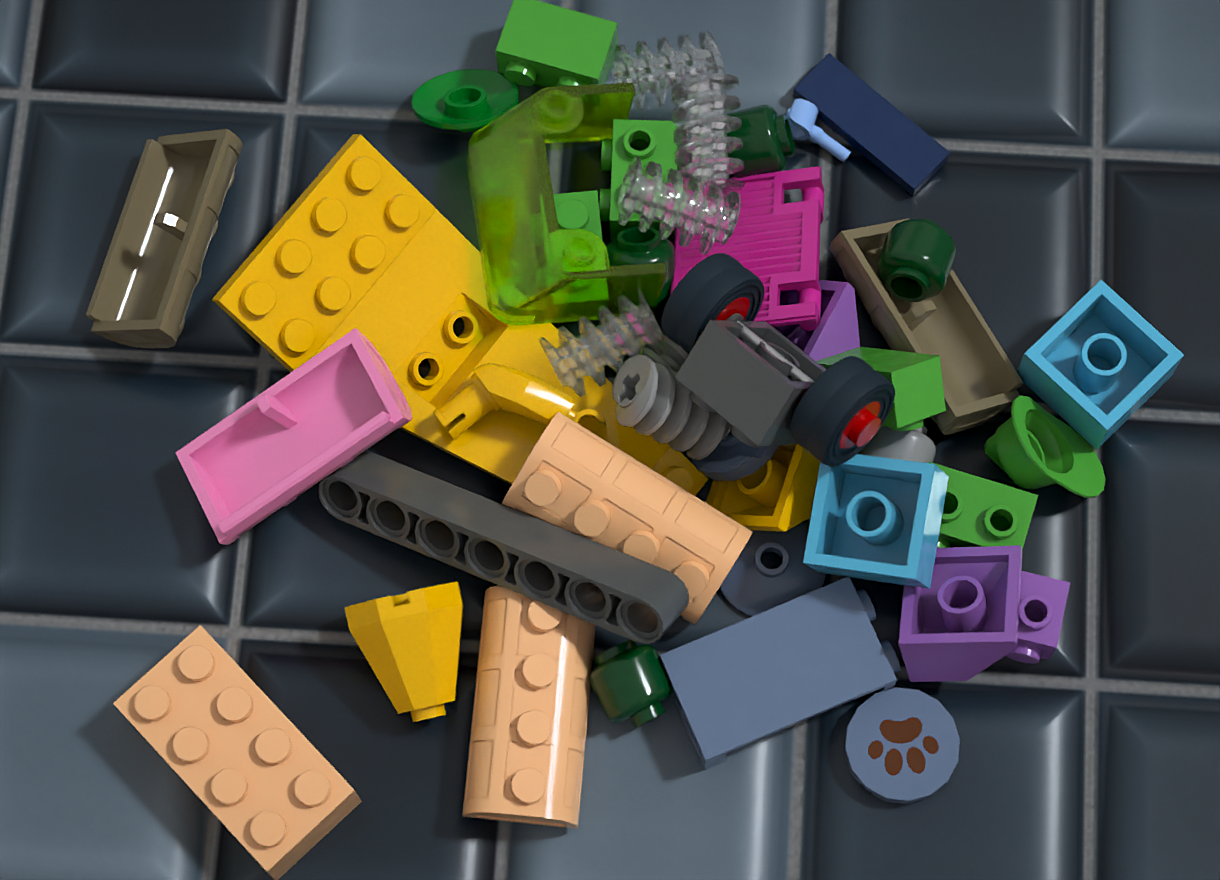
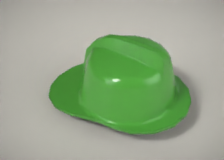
(1044, 451)

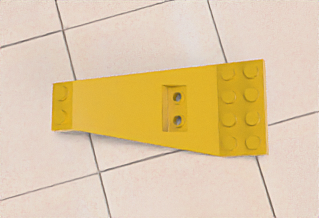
(385, 261)

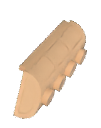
(623, 504)
(529, 713)

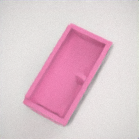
(293, 435)

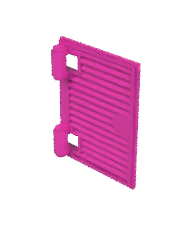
(774, 243)

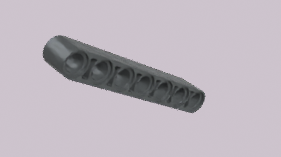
(506, 547)

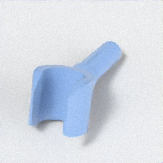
(802, 119)

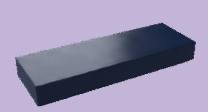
(872, 124)

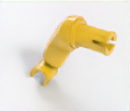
(513, 392)

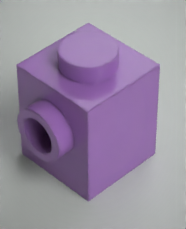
(1040, 617)

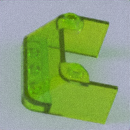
(528, 263)

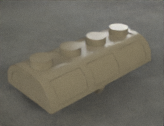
(163, 238)
(974, 367)

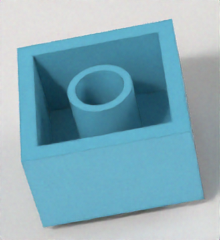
(1099, 364)
(877, 520)

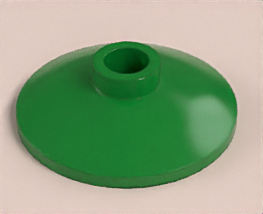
(464, 99)

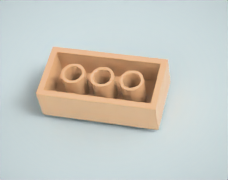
(238, 752)

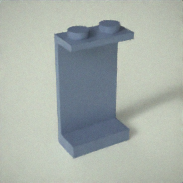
(778, 669)

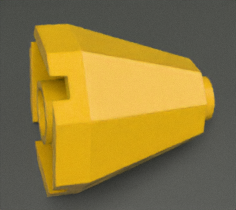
(412, 646)

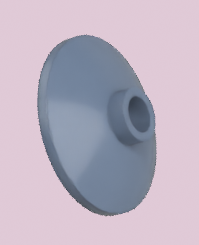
(755, 588)

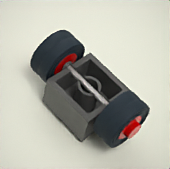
(762, 378)

